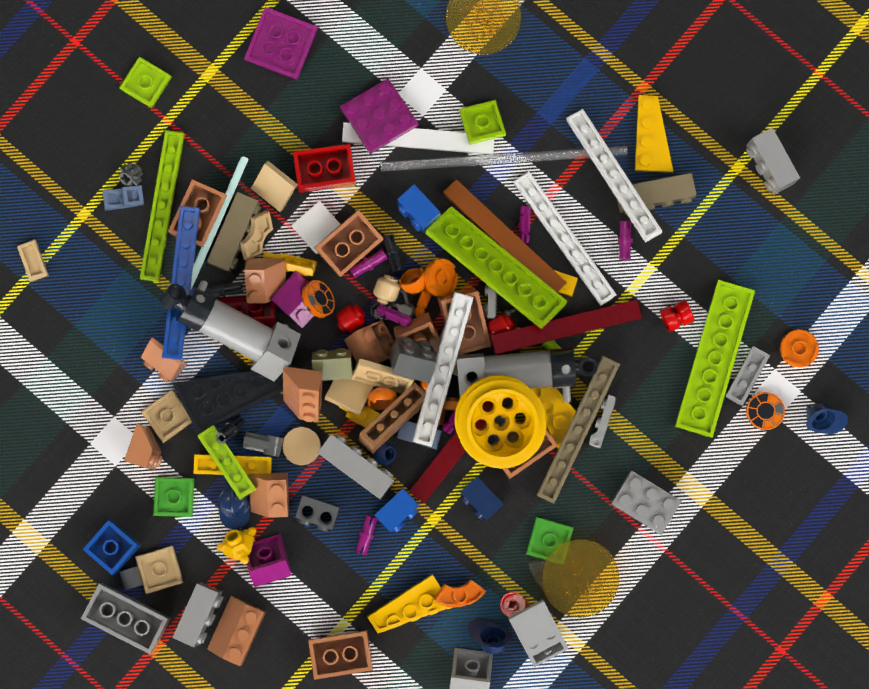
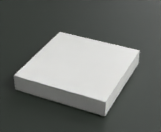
(315, 225)

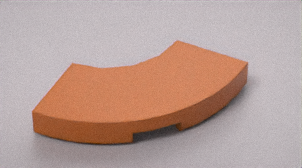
(459, 596)

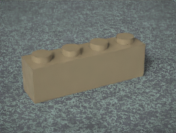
(665, 191)
(233, 232)

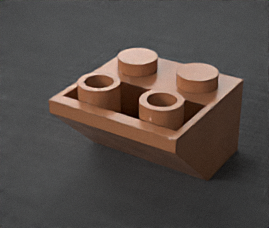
(371, 343)

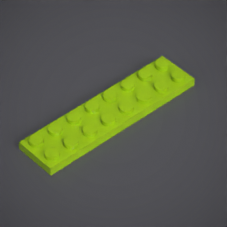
(496, 267)
(714, 358)

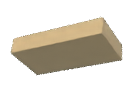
(32, 260)

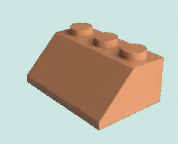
(210, 203)
(303, 392)
(143, 449)
(236, 631)

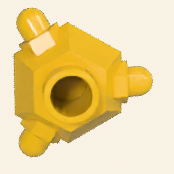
(238, 544)

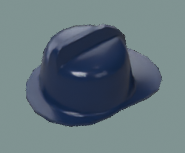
(824, 419)
(233, 511)
(489, 635)

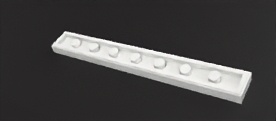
(429, 140)
(614, 175)
(564, 238)
(443, 371)

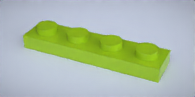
(227, 463)

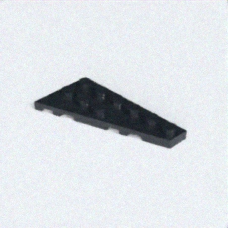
(225, 396)

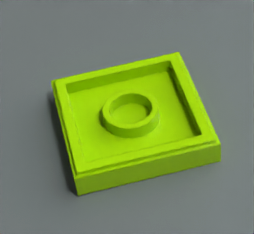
(145, 82)
(482, 122)

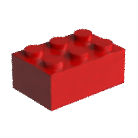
(324, 168)

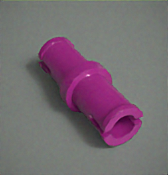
(625, 240)
(368, 263)
(366, 535)

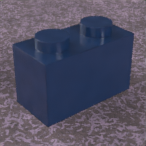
(481, 499)

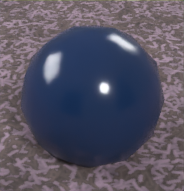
(385, 454)

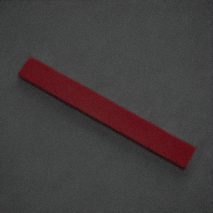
(566, 327)
(444, 462)

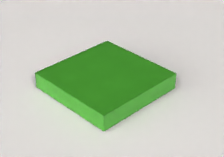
(173, 497)
(546, 537)

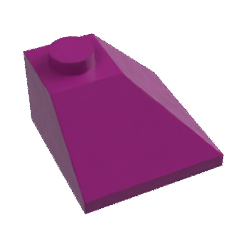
(290, 299)

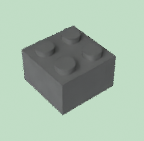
(412, 359)

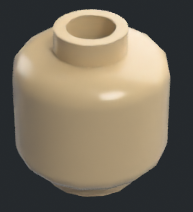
(386, 289)

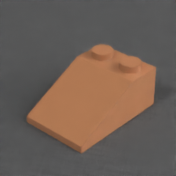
(475, 332)

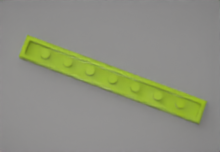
(162, 206)

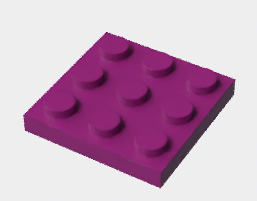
(281, 43)
(379, 116)

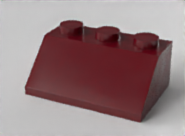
(261, 312)

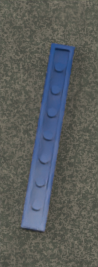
(182, 276)

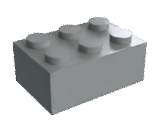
(772, 161)
(645, 502)
(198, 615)

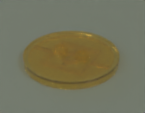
(483, 25)
(580, 578)

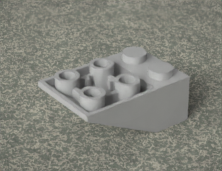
(538, 633)

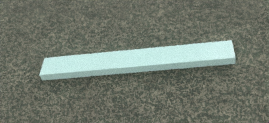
(229, 192)

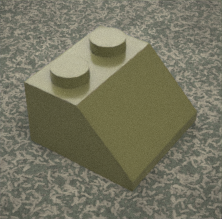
(333, 364)

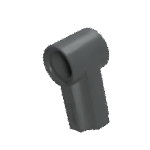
(267, 444)

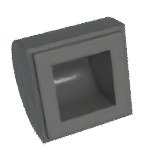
(131, 578)

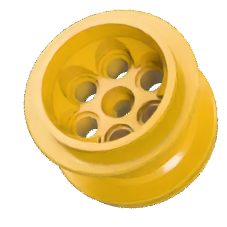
(529, 431)

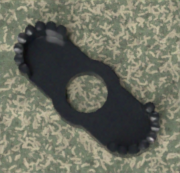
(407, 309)

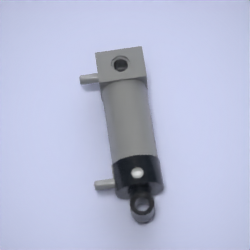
(204, 313)
(536, 369)

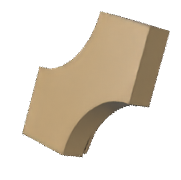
(253, 243)

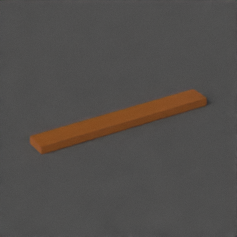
(501, 234)

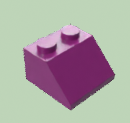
(268, 561)

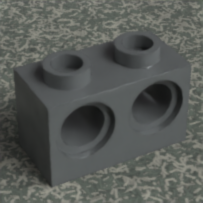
(318, 509)

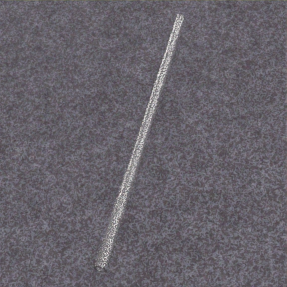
(493, 159)

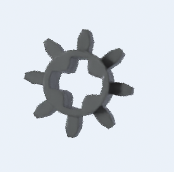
(130, 174)

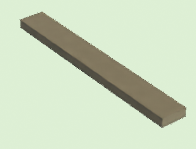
(578, 429)

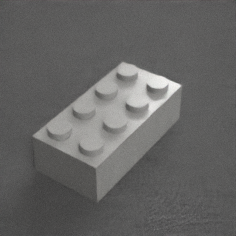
(356, 467)
(126, 618)

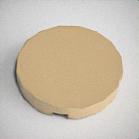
(301, 446)

